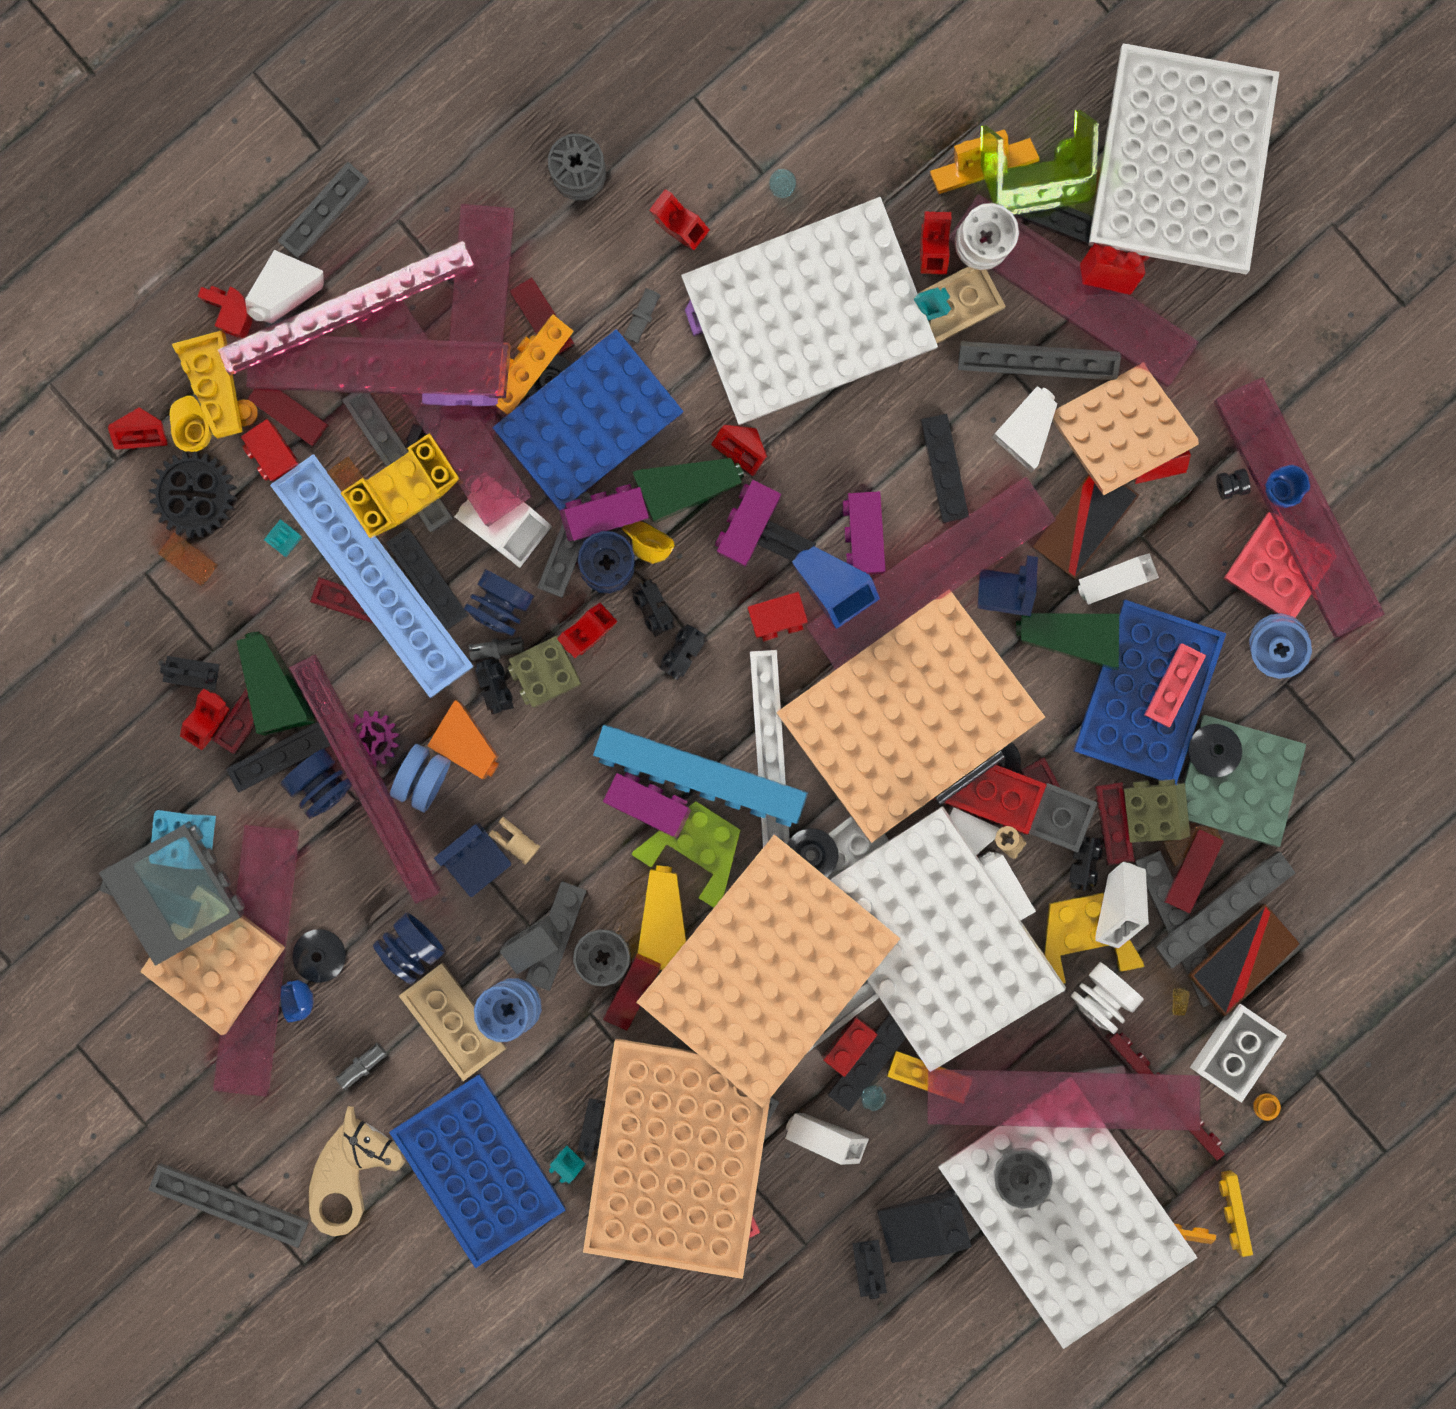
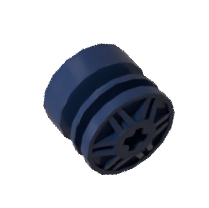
(606, 546)
(498, 602)
(316, 783)
(404, 953)

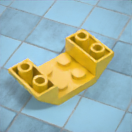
(401, 487)

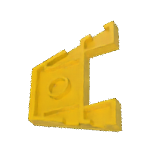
(1073, 929)

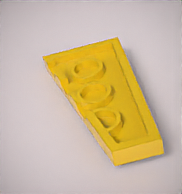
(211, 382)

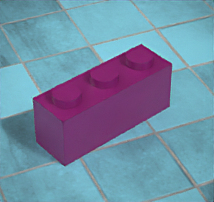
(603, 512)
(747, 522)
(865, 532)
(647, 804)

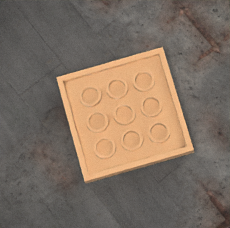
(1124, 429)
(218, 972)

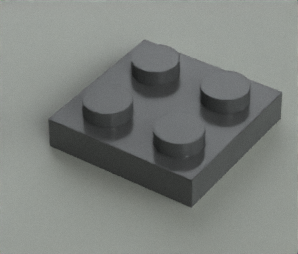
(1062, 817)

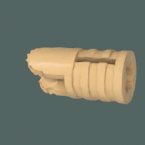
(519, 845)
(1010, 850)

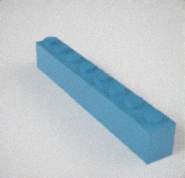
(701, 774)

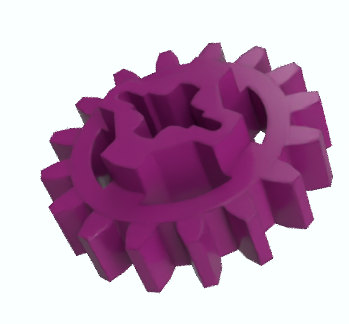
(381, 737)

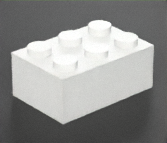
(1238, 1052)

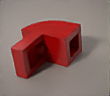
(678, 221)
(935, 242)
(233, 313)
(587, 630)
(205, 719)

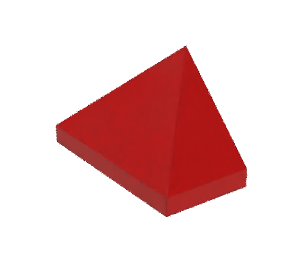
(137, 430)
(742, 446)

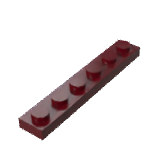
(1140, 1065)

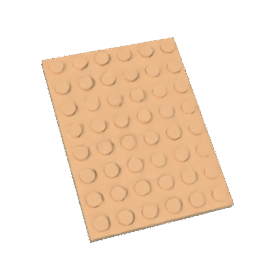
(910, 716)
(768, 970)
(675, 1163)

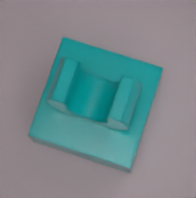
(933, 303)
(283, 538)
(567, 1165)

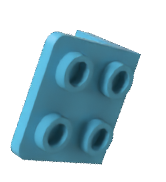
(167, 821)

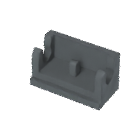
(531, 945)

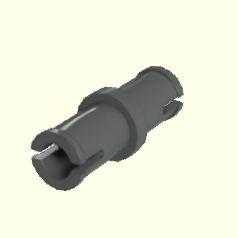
(641, 315)
(496, 648)
(361, 1066)

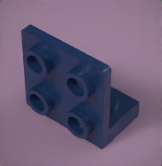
(1009, 591)
(474, 860)

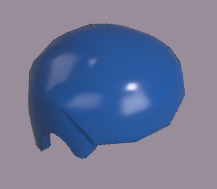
(1287, 486)
(296, 1000)

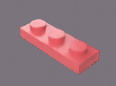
(1175, 685)

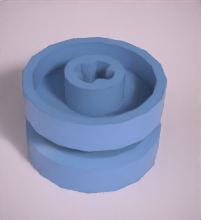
(1282, 661)
(419, 777)

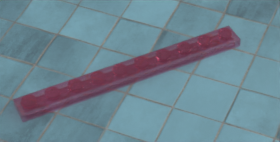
(345, 308)
(365, 778)

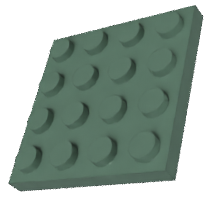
(1255, 795)

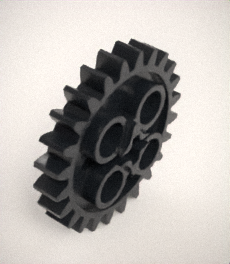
(190, 517)

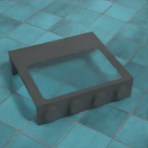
(173, 893)

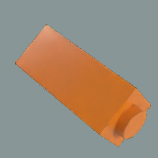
(464, 742)

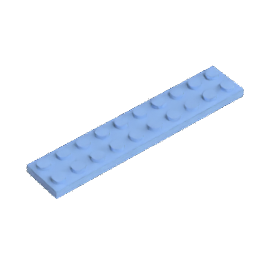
(372, 577)

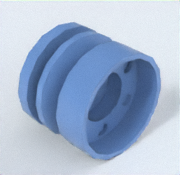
(494, 1011)

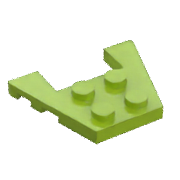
(706, 841)

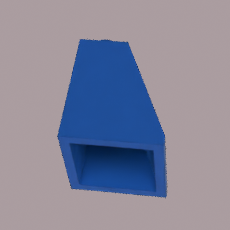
(835, 585)

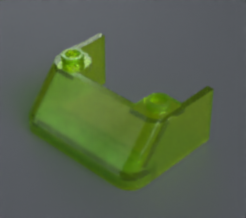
(1046, 184)

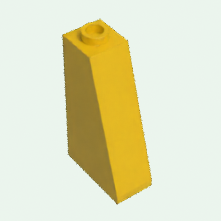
(663, 918)

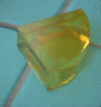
(1180, 1001)

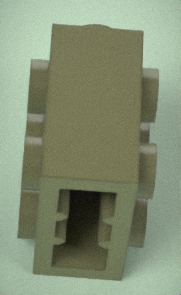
(544, 672)
(1157, 811)

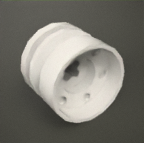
(997, 226)
(1106, 998)

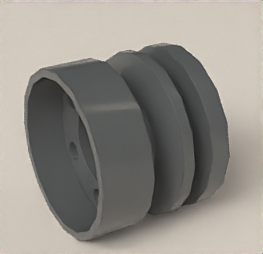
(581, 181)
(587, 952)
(1023, 1194)

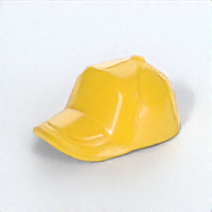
(189, 425)
(649, 542)

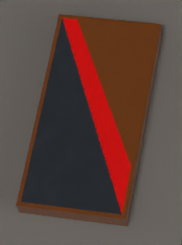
(1083, 526)
(1243, 959)

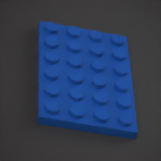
(587, 420)
(1115, 719)
(477, 1170)

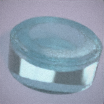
(782, 183)

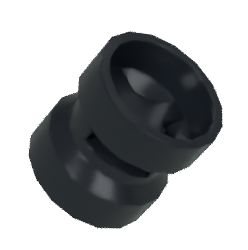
(1233, 484)

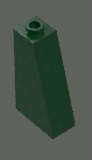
(683, 486)
(1079, 636)
(270, 687)

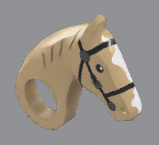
(337, 1169)

